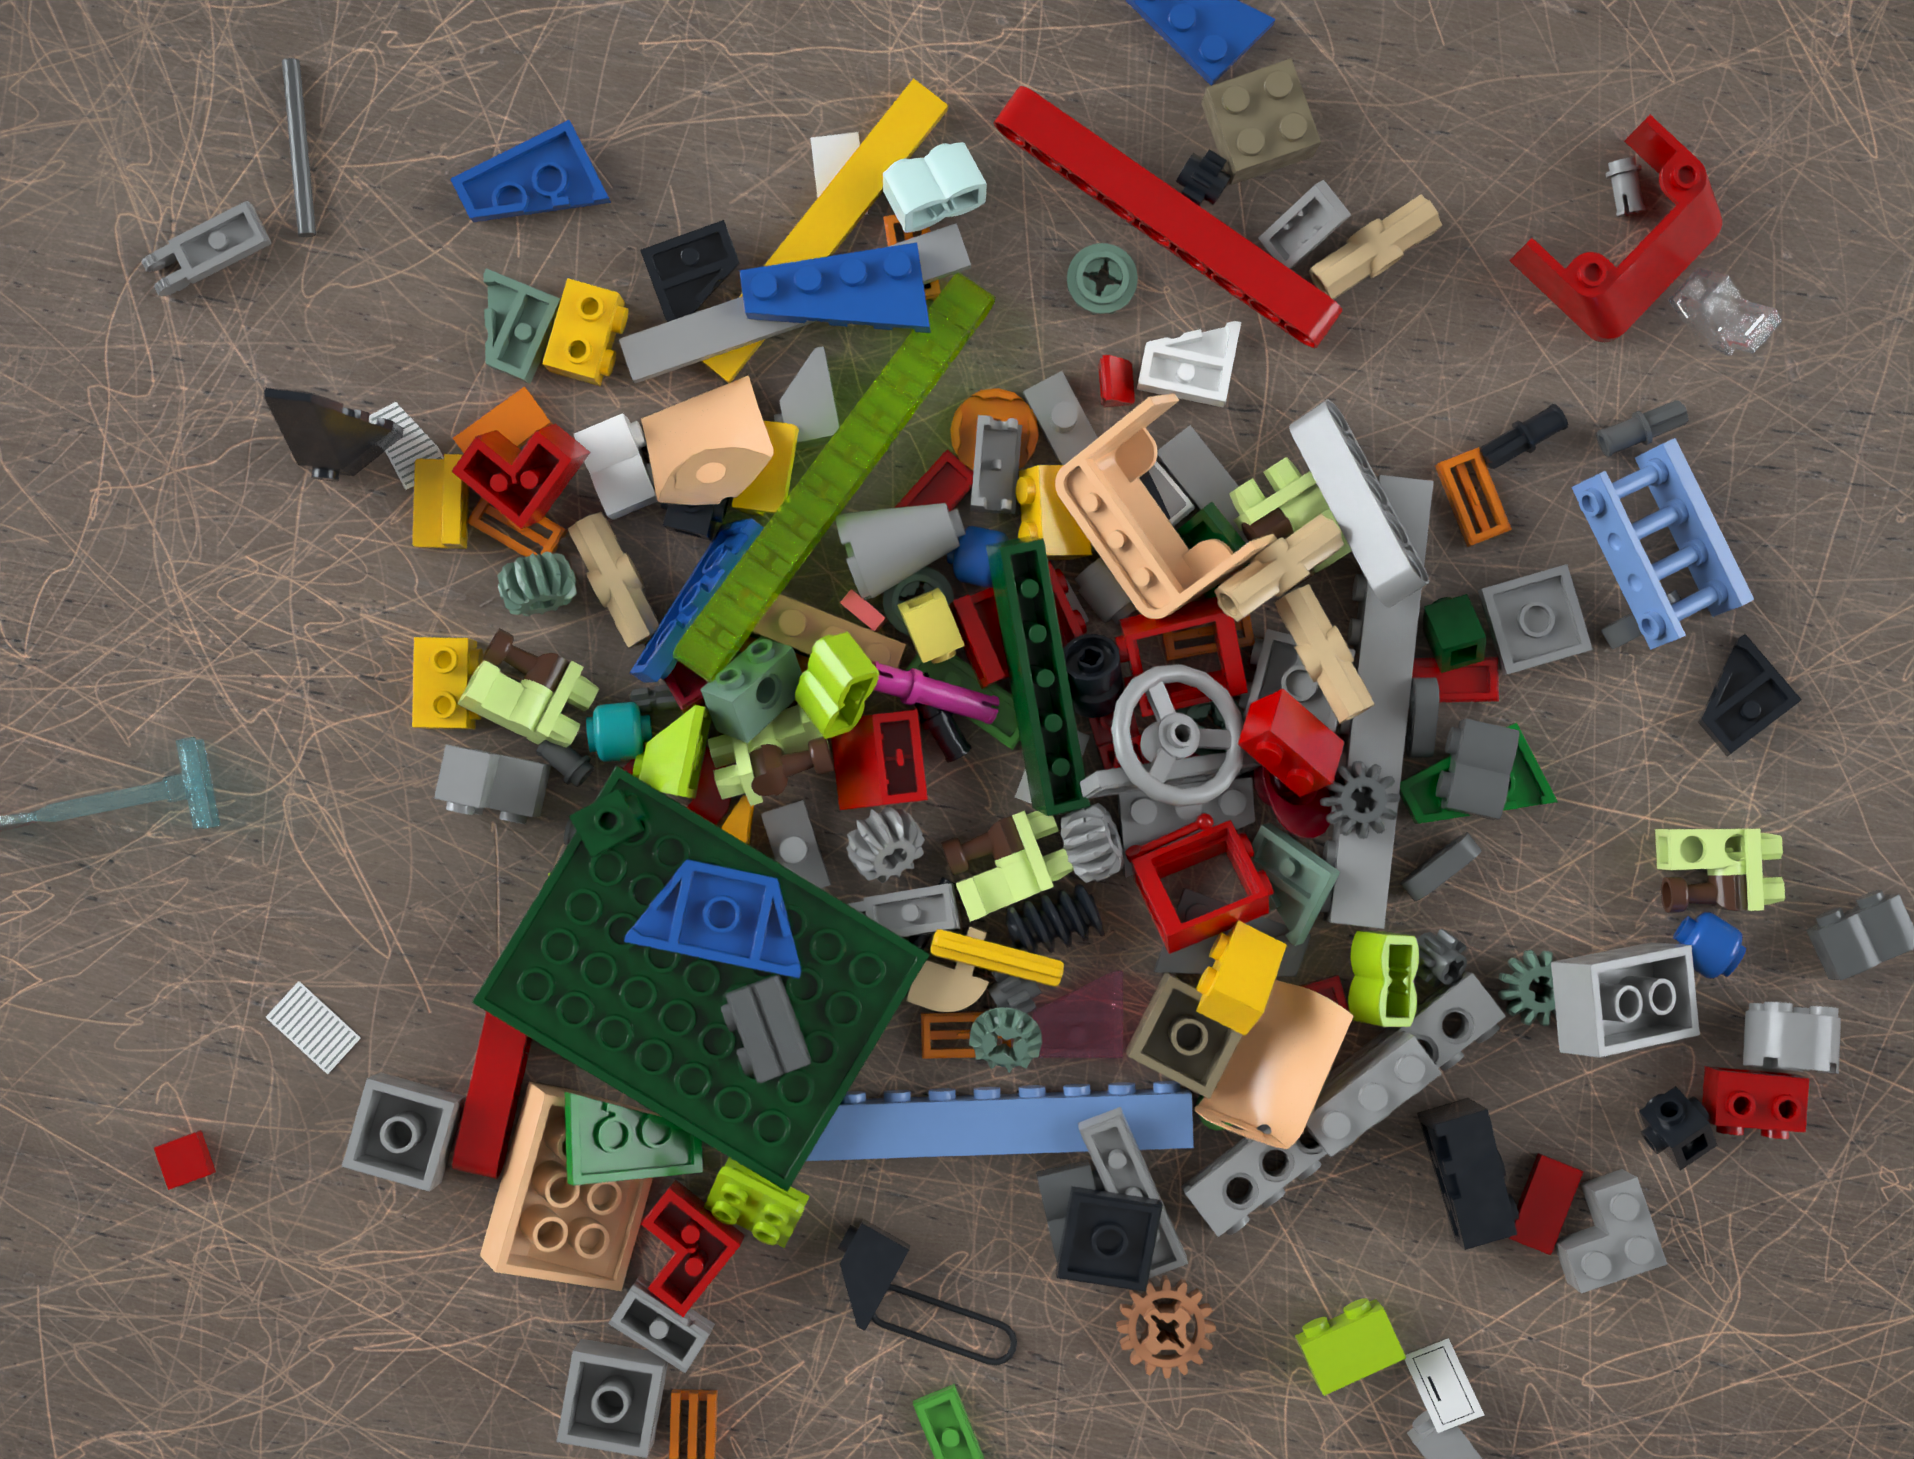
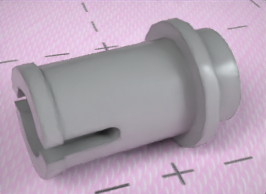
(1626, 186)

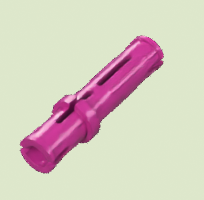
(914, 687)

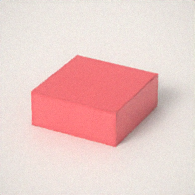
(864, 611)

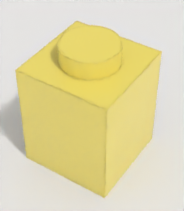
(931, 626)

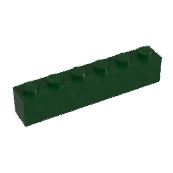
(1037, 674)

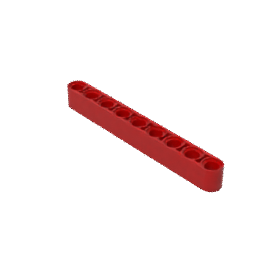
(1167, 217)

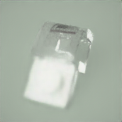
(1720, 315)

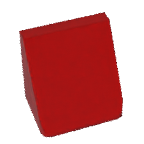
(1116, 381)

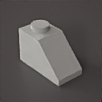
(811, 403)

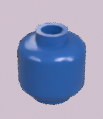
(971, 557)
(1714, 944)

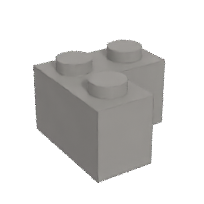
(485, 779)
(1621, 1240)

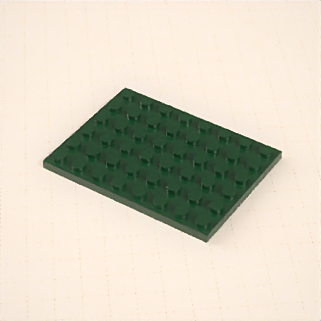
(655, 1015)

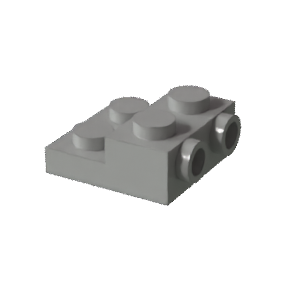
(1282, 669)

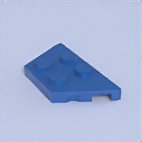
(721, 918)

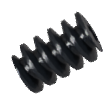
(1054, 921)

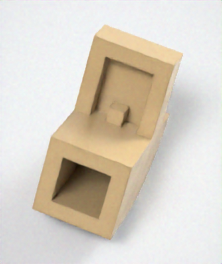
(946, 986)

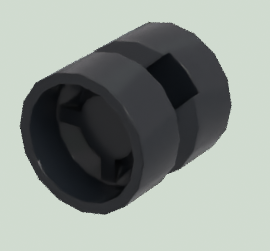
(1093, 674)

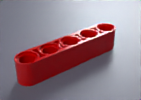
(491, 1099)

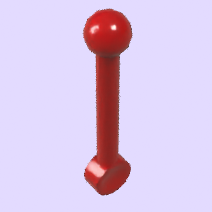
(1203, 822)

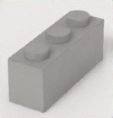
(1370, 1092)

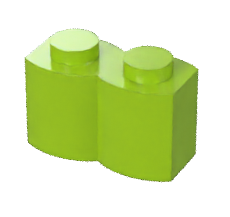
(836, 684)
(1383, 978)

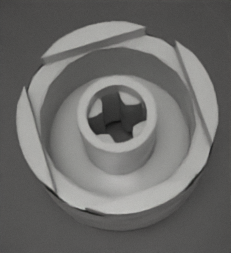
(1792, 1037)

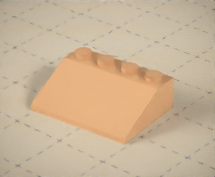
(557, 1228)

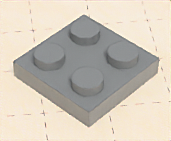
(1535, 619)

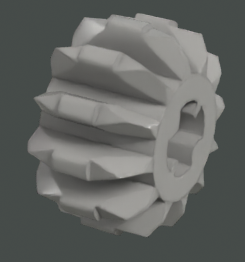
(1092, 843)
(885, 844)

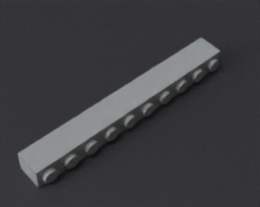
(1384, 660)

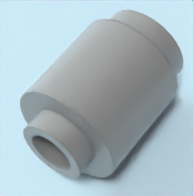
(1104, 593)

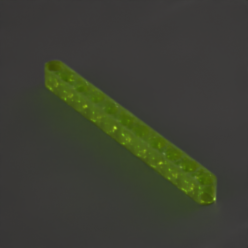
(833, 479)

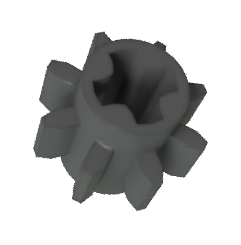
(1440, 958)
(1014, 992)

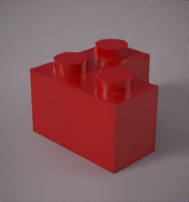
(521, 481)
(699, 1244)

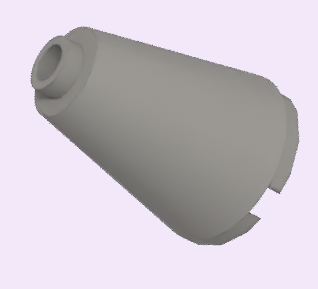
(896, 543)

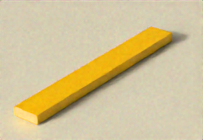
(849, 195)

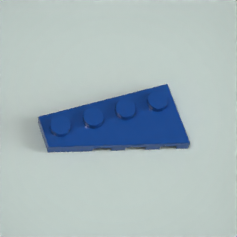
(851, 288)

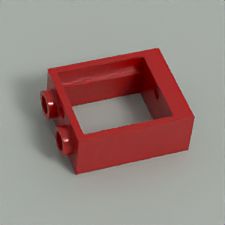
(1192, 614)
(1190, 851)

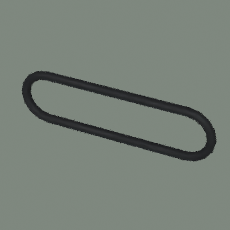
(990, 1361)

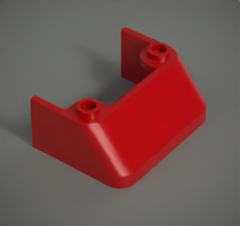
(1611, 298)

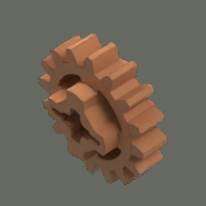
(1179, 1313)

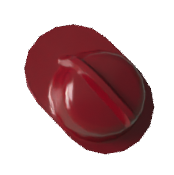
(1298, 815)

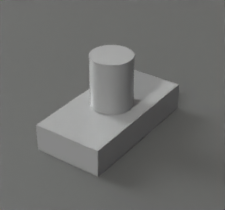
(1305, 225)
(1060, 417)
(795, 842)

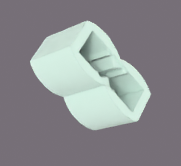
(934, 186)

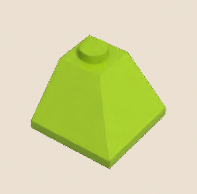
(676, 755)

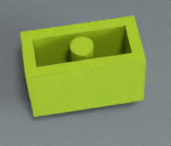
(1349, 1345)

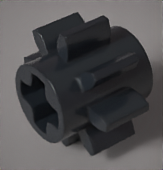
(1204, 178)

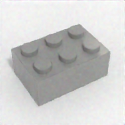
(1625, 999)

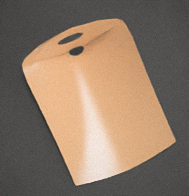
(707, 445)
(1279, 1067)

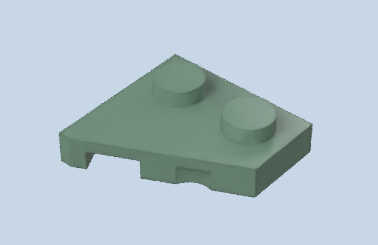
(1297, 879)

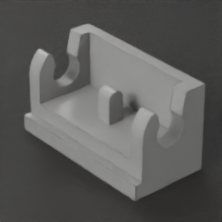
(996, 465)

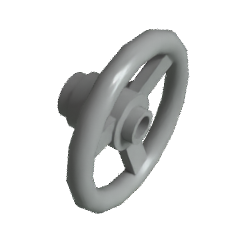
(1176, 735)

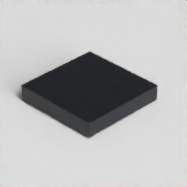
(1108, 1238)

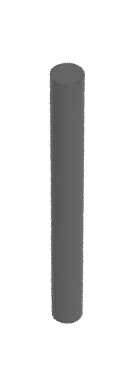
(298, 147)

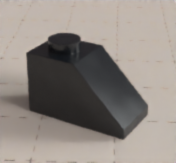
(869, 1267)

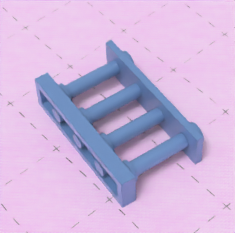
(1693, 529)

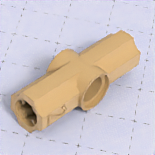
(1376, 247)
(1279, 567)
(614, 579)
(1324, 653)

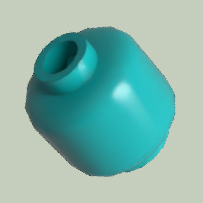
(618, 731)

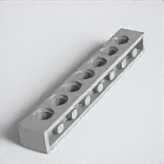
(1208, 1188)

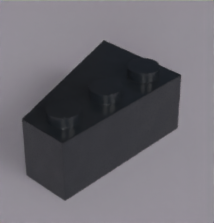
(1469, 1172)

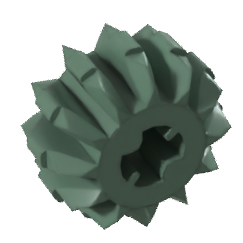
(537, 584)
(1523, 998)

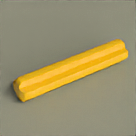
(997, 957)

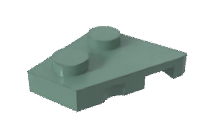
(517, 325)

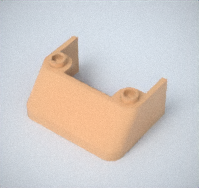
(1130, 528)

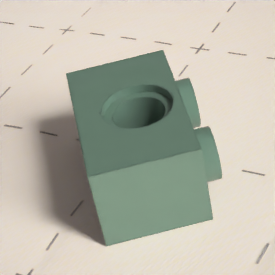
(753, 689)

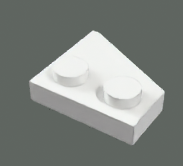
(1192, 365)

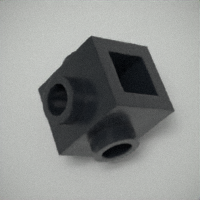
(694, 521)
(1677, 1127)

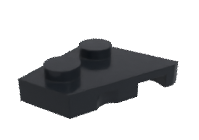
(690, 268)
(1745, 698)

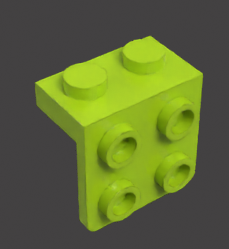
(755, 1204)

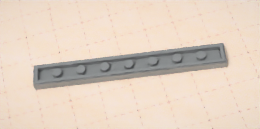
(727, 326)

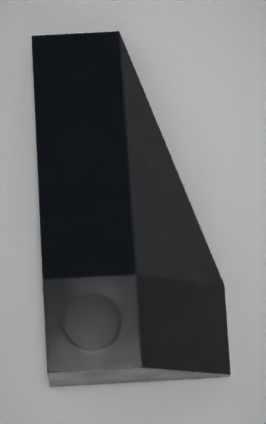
(327, 435)

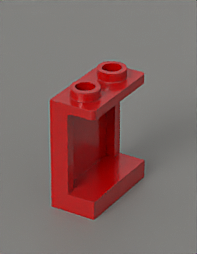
(981, 631)

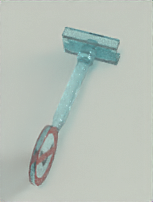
(191, 785)

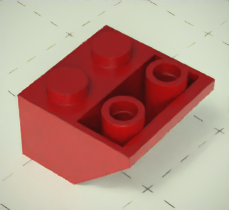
(880, 761)

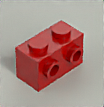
(1291, 743)
(1755, 1100)

